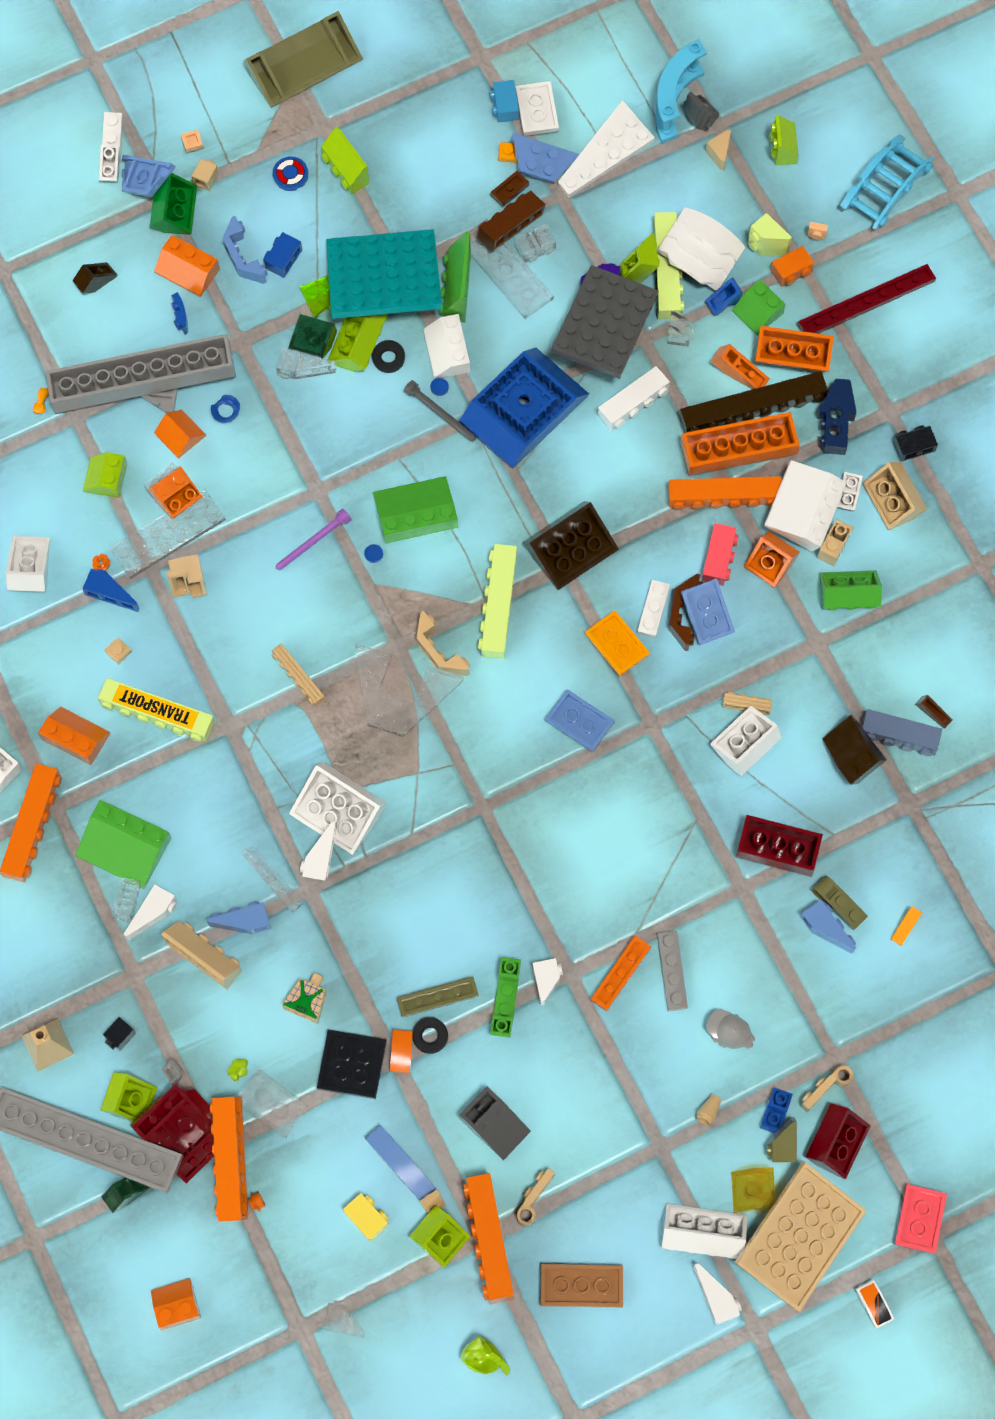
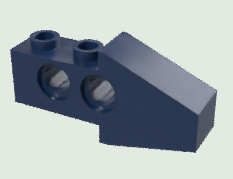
(841, 403)

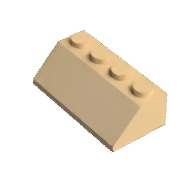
(202, 954)

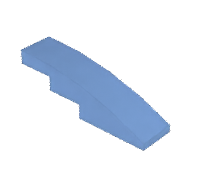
(400, 1163)

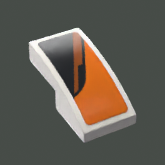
(874, 1303)

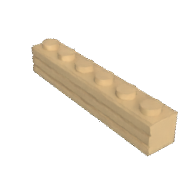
(299, 676)

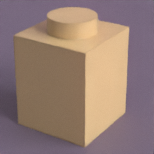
(205, 174)

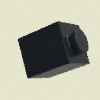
(118, 1034)

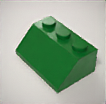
(174, 206)

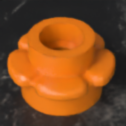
(102, 557)
(256, 1201)

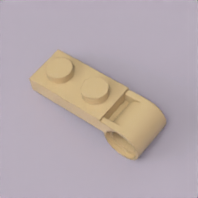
(824, 1085)
(533, 1194)

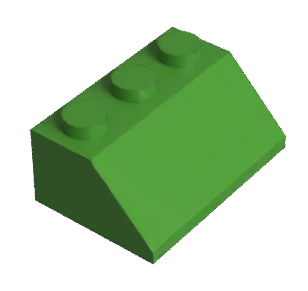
(850, 589)

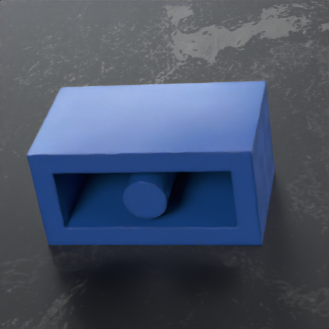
(283, 254)

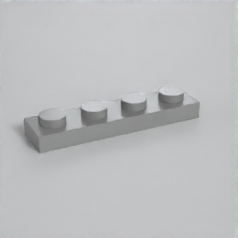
(672, 971)

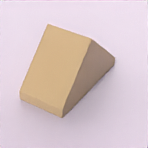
(718, 148)

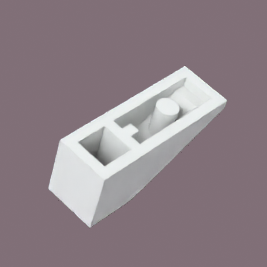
(319, 858)
(154, 909)
(719, 1300)

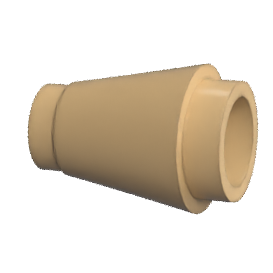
(709, 1110)

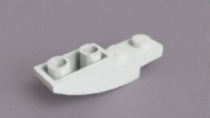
(111, 147)

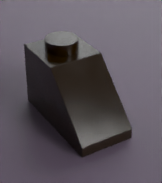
(94, 276)

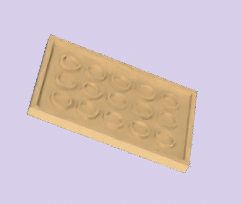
(800, 1236)

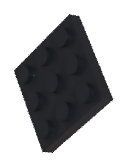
(351, 1064)

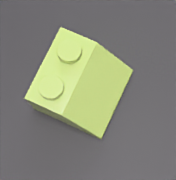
(768, 237)

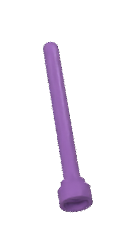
(341, 518)

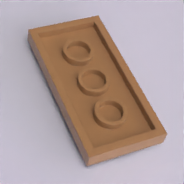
(582, 1286)

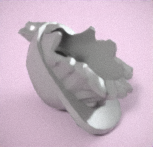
(729, 1030)

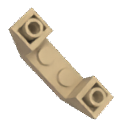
(455, 665)

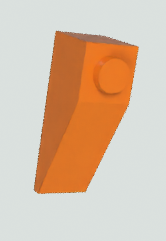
(738, 367)

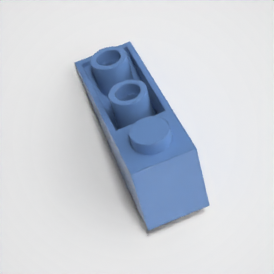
(245, 920)
(823, 924)

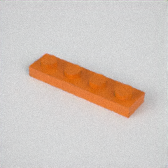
(620, 973)

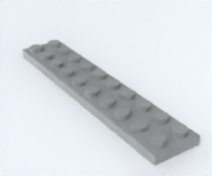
(88, 1141)

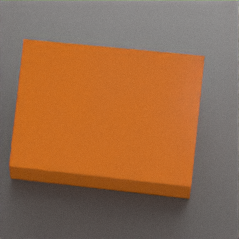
(178, 432)

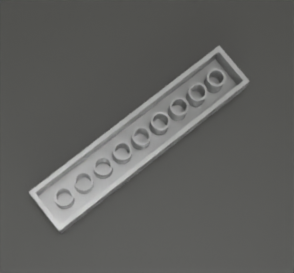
(140, 373)

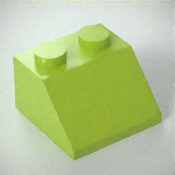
(105, 474)
(127, 1096)
(440, 1236)

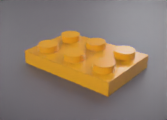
(617, 643)

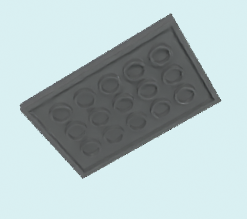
(605, 321)

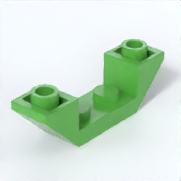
(506, 997)

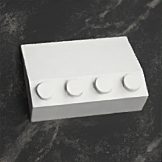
(805, 505)
(336, 798)

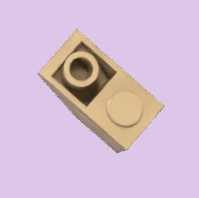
(835, 542)

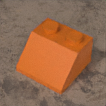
(771, 558)
(175, 1304)

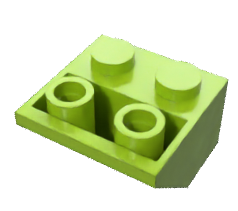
(784, 141)
(641, 261)

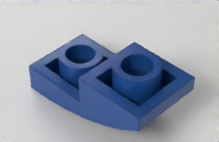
(180, 314)
(776, 1110)

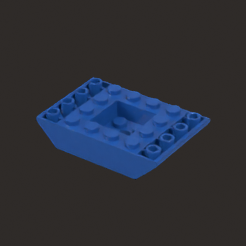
(515, 427)

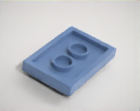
(707, 611)
(580, 720)

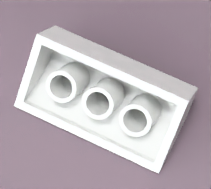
(704, 1231)

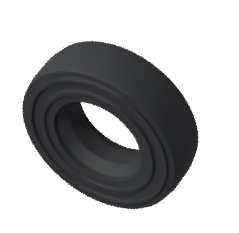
(388, 367)
(424, 1024)

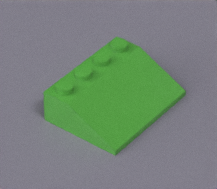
(457, 278)
(416, 509)
(122, 843)

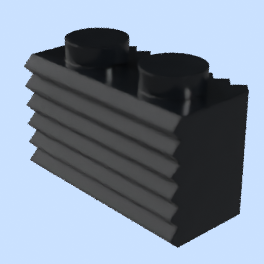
(915, 443)

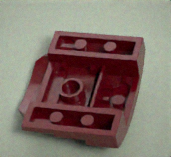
(182, 1124)

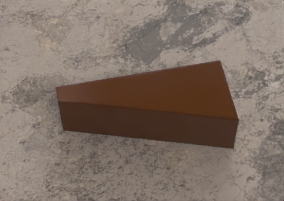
(933, 710)

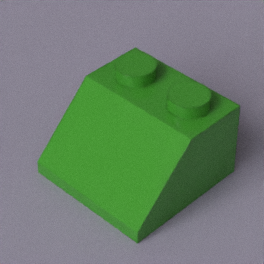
(759, 307)

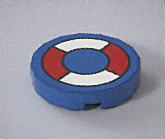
(290, 173)

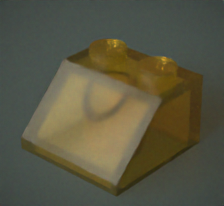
(753, 1190)

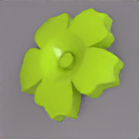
(237, 1069)

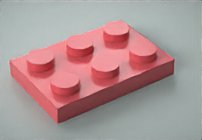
(920, 1219)

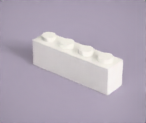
(634, 398)

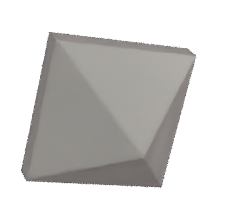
(173, 1071)

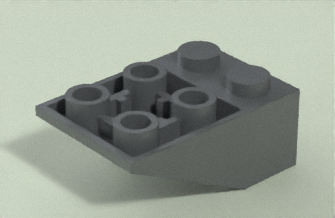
(494, 1123)

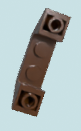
(682, 633)

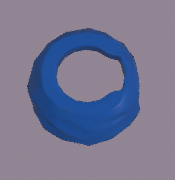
(227, 400)

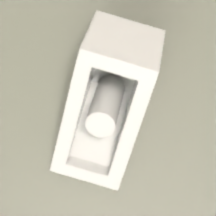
(547, 977)

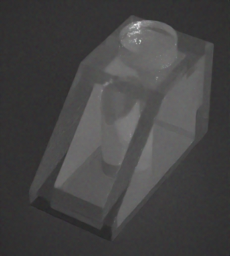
(679, 330)
(341, 1320)

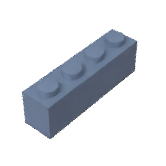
(902, 732)

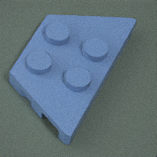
(541, 159)
(144, 175)

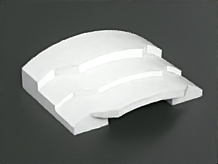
(701, 248)

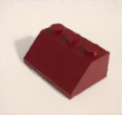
(838, 1140)

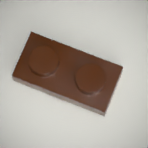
(510, 188)

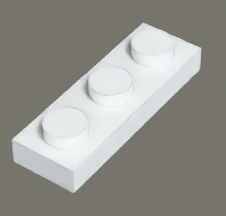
(653, 609)

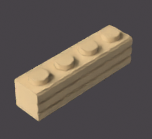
(743, 702)

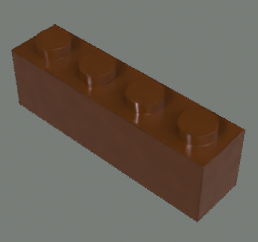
(511, 220)

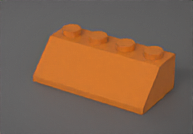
(794, 348)

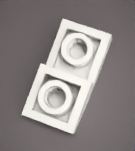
(851, 491)

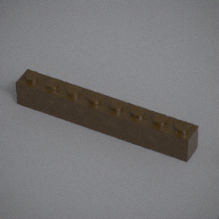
(755, 403)

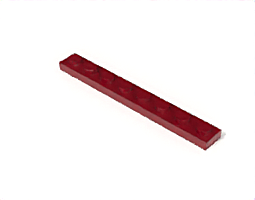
(868, 300)

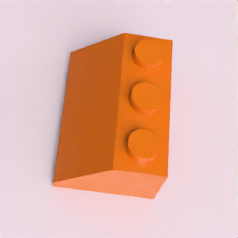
(186, 265)
(73, 735)

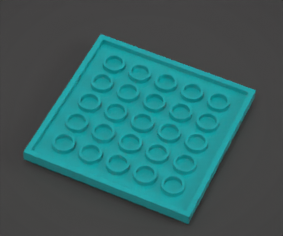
(383, 274)

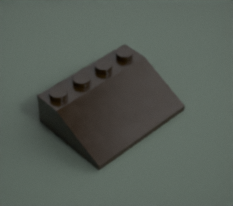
(571, 545)

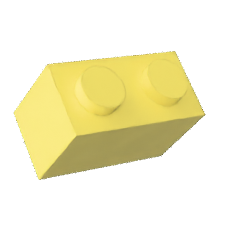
(366, 1217)

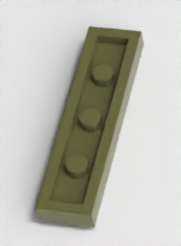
(437, 997)

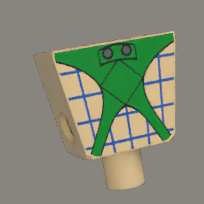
(307, 998)

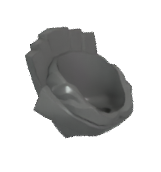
(700, 111)

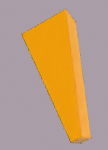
(906, 926)

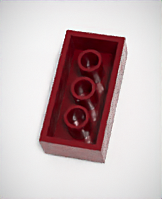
(779, 845)

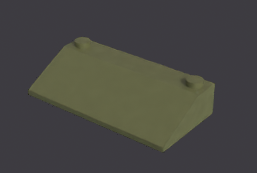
(303, 59)

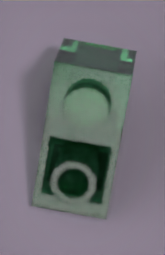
(123, 1193)

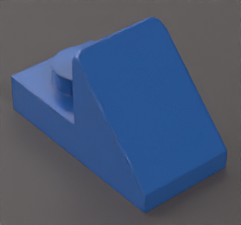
(726, 295)

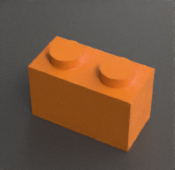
(792, 266)

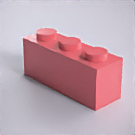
(720, 553)

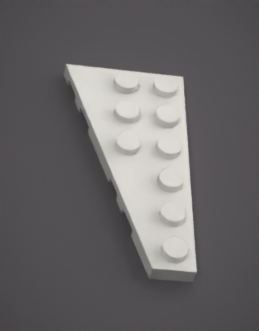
(613, 144)

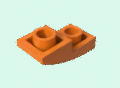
(401, 1051)

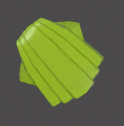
(483, 1357)

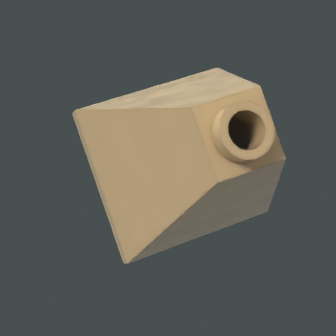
(47, 1045)

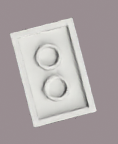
(537, 108)

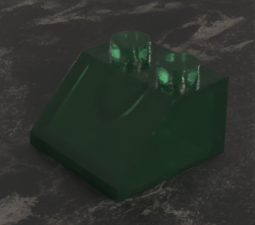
(313, 336)

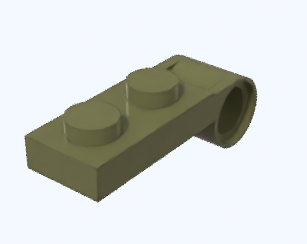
(839, 902)

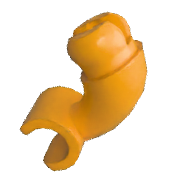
(40, 407)

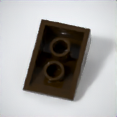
(853, 750)

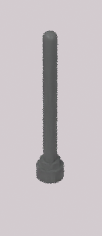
(413, 389)

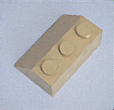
(894, 495)

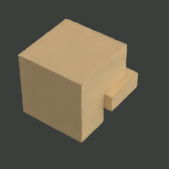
(186, 577)

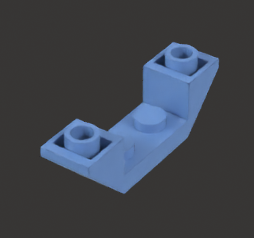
(252, 270)

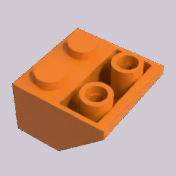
(175, 492)

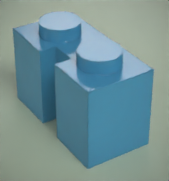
(506, 101)

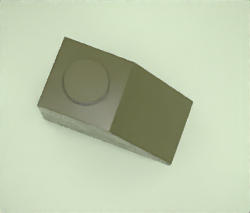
(784, 1143)

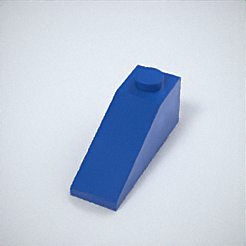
(105, 588)

